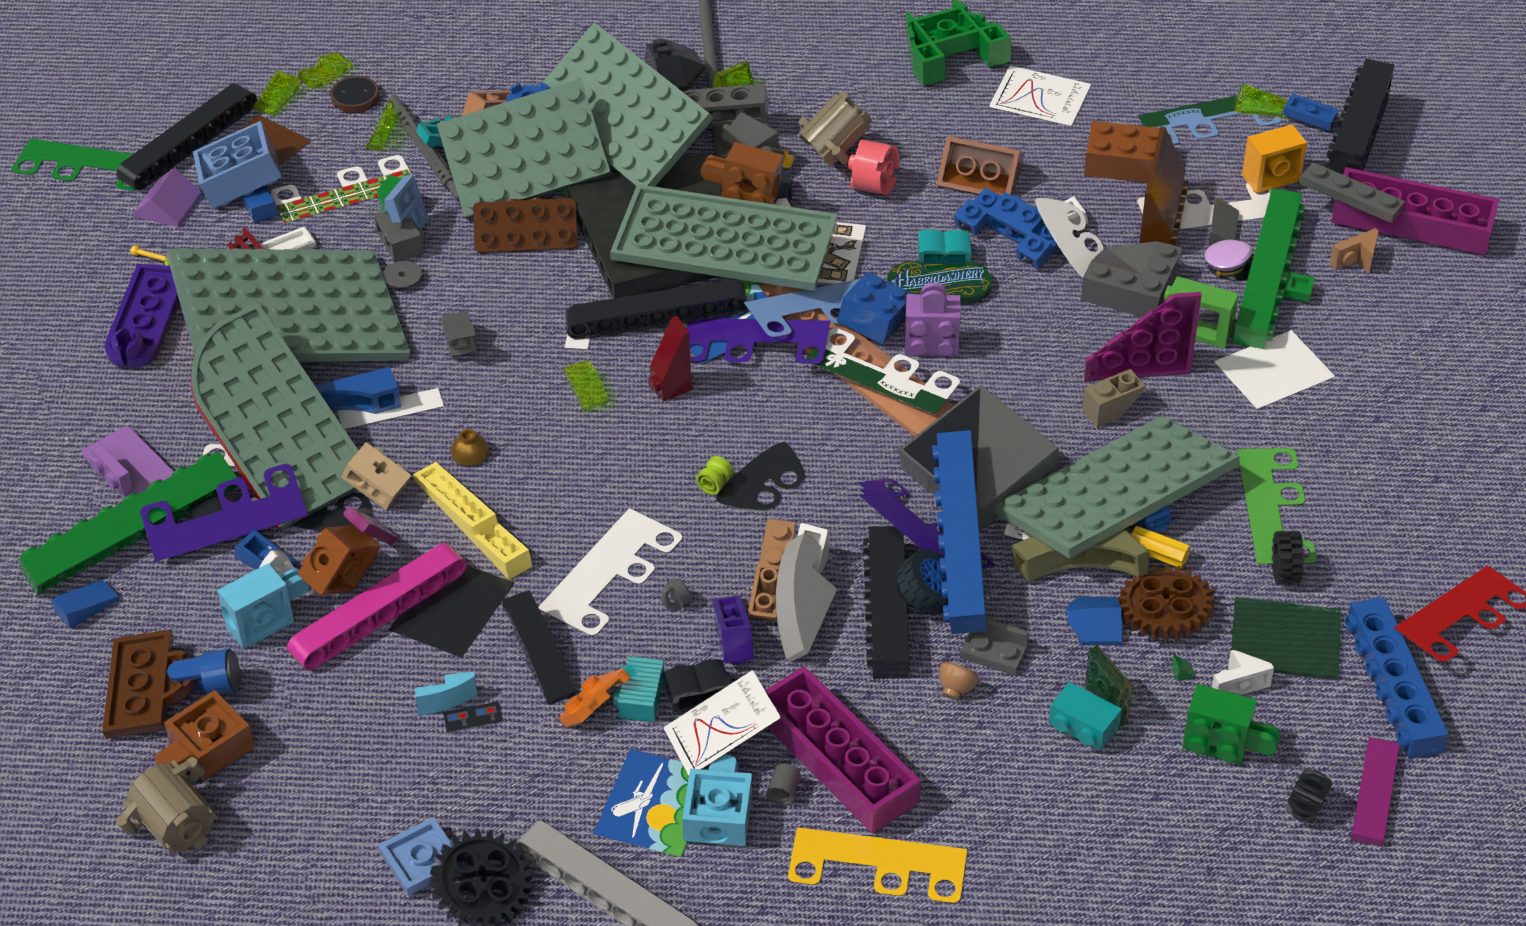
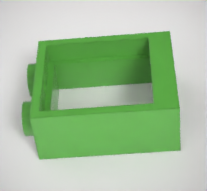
(1212, 299)

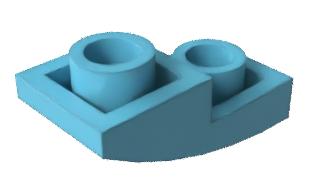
(455, 691)

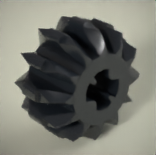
(1308, 795)

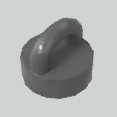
(678, 592)

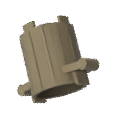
(835, 128)
(169, 806)

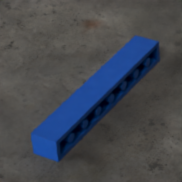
(961, 533)

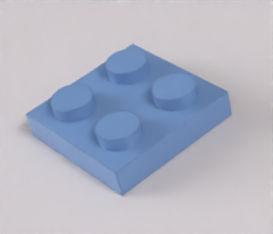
(413, 854)

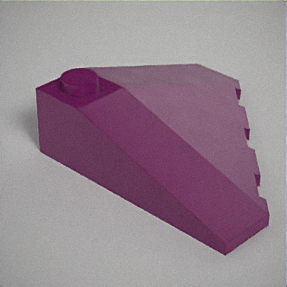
(1155, 345)

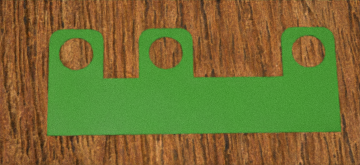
(1265, 496)

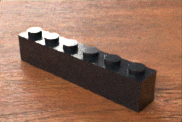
(887, 604)

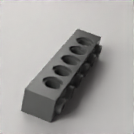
(729, 102)

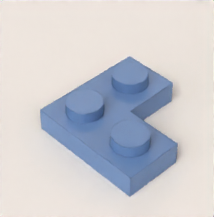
(406, 202)

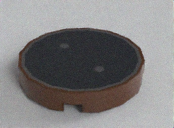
(354, 94)

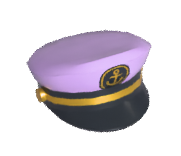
(1229, 259)

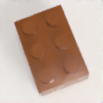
(1120, 151)

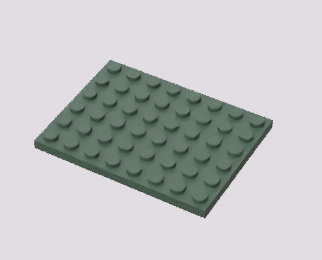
(318, 300)

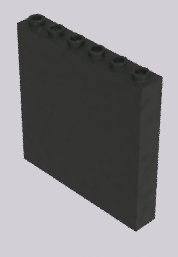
(600, 213)

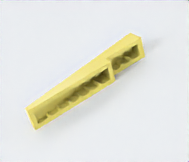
(474, 520)

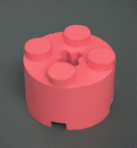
(874, 167)

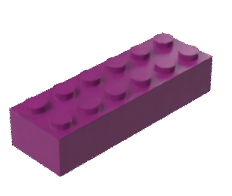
(1429, 213)
(842, 751)

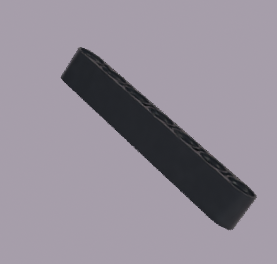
(186, 136)
(655, 309)

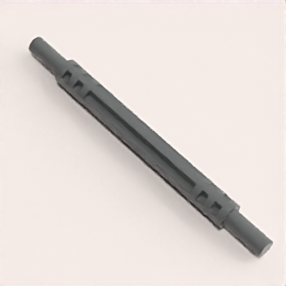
(429, 153)

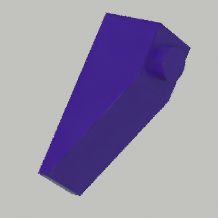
(733, 630)

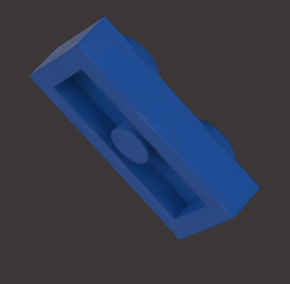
(1310, 111)

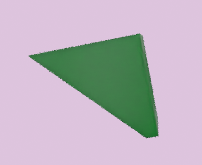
(1182, 669)

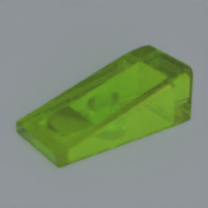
(277, 93)
(1259, 102)

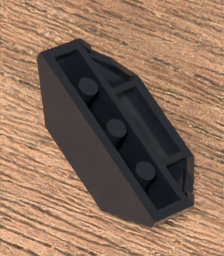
(674, 62)

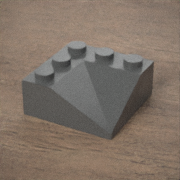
(1131, 276)

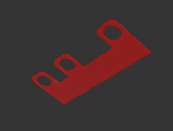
(1462, 600)

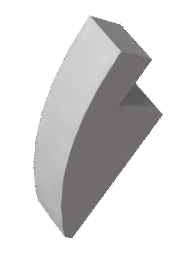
(801, 597)

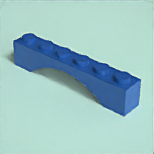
(364, 392)

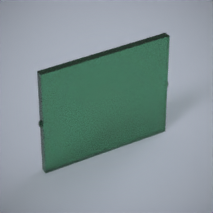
(1289, 636)

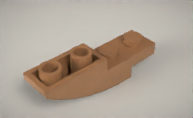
(763, 593)

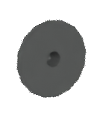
(402, 274)

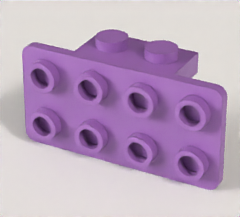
(126, 462)

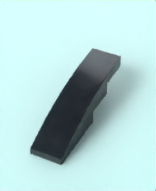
(539, 647)

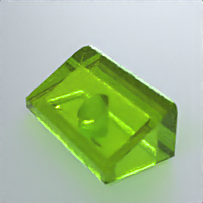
(734, 76)
(382, 128)

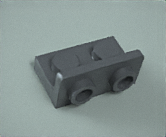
(998, 648)

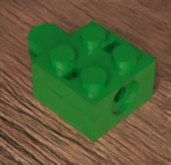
(1223, 726)

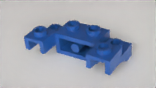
(1012, 219)

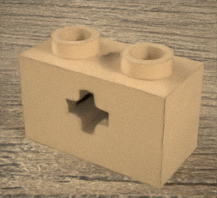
(376, 475)

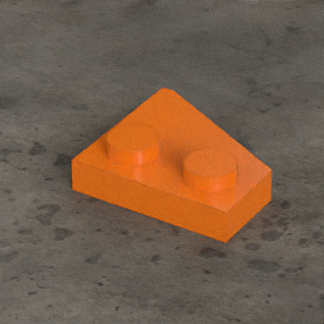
(591, 697)

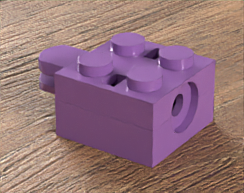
(932, 322)

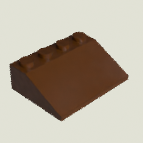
(1164, 193)

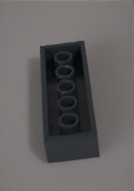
(1362, 117)

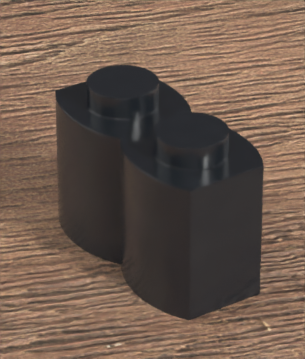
(694, 684)

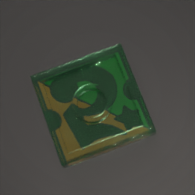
(1108, 682)

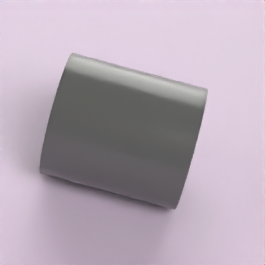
(783, 784)

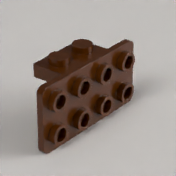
(525, 225)

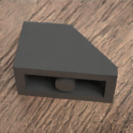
(399, 238)

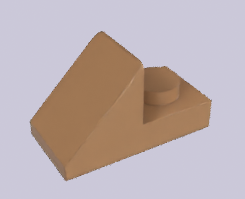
(1355, 249)

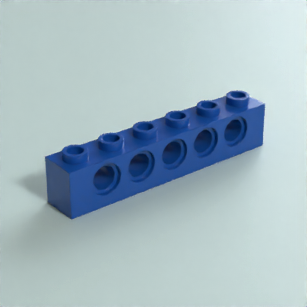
(1396, 678)

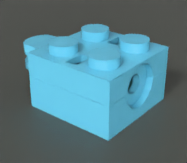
(260, 603)
(718, 804)

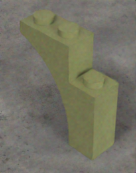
(1116, 552)

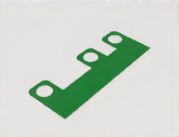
(70, 155)

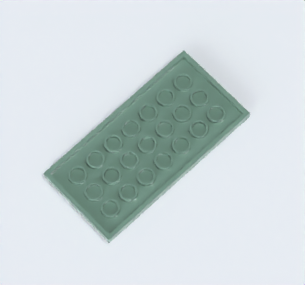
(636, 110)
(725, 237)
(1116, 486)

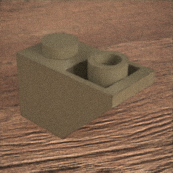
(1111, 397)

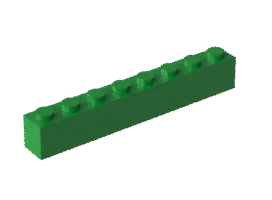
(1268, 269)
(122, 525)

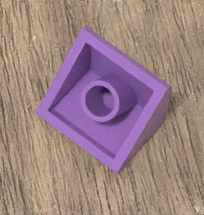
(169, 200)

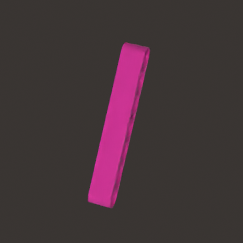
(376, 606)

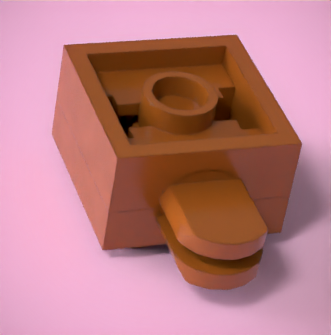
(745, 165)
(339, 559)
(197, 725)

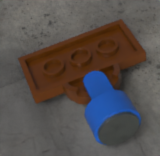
(151, 676)

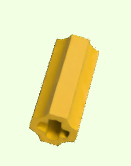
(1162, 547)

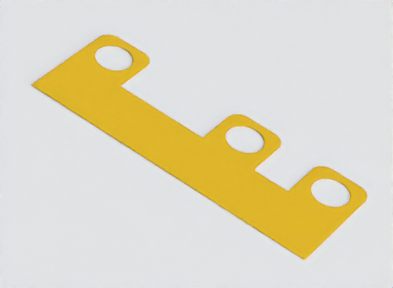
(886, 854)

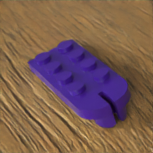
(142, 317)

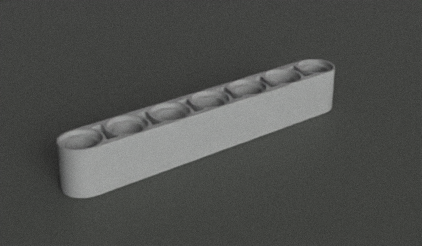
(596, 880)

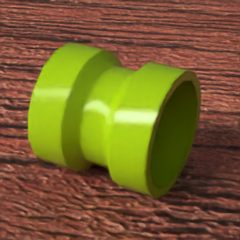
(712, 477)

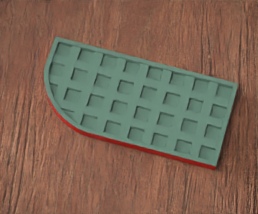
(269, 411)

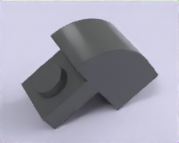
(459, 333)

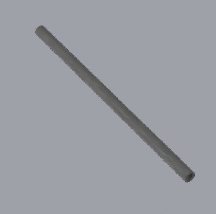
(710, 60)

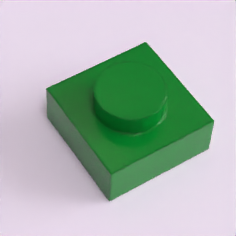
(1299, 287)

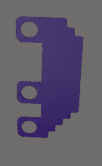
(885, 503)

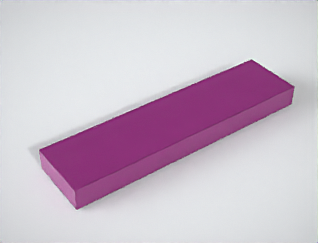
(1375, 791)

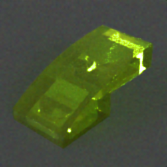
(327, 69)
(586, 385)

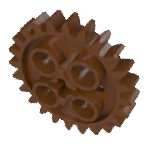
(1166, 603)

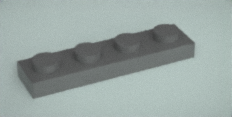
(1352, 192)

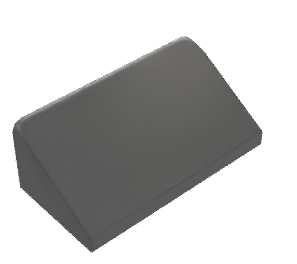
(1223, 222)

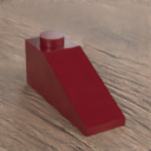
(672, 362)

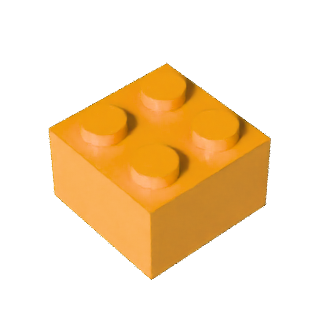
(1274, 158)

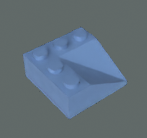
(237, 165)

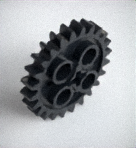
(477, 853)

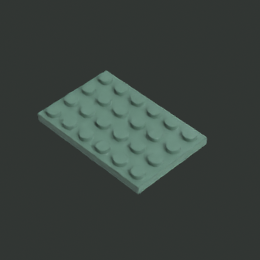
(524, 147)

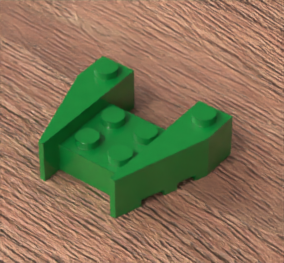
(951, 32)

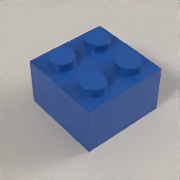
(874, 308)

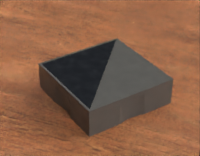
(1005, 451)

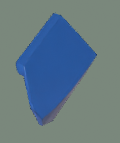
(1096, 620)

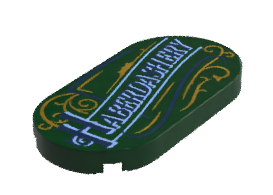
(959, 278)

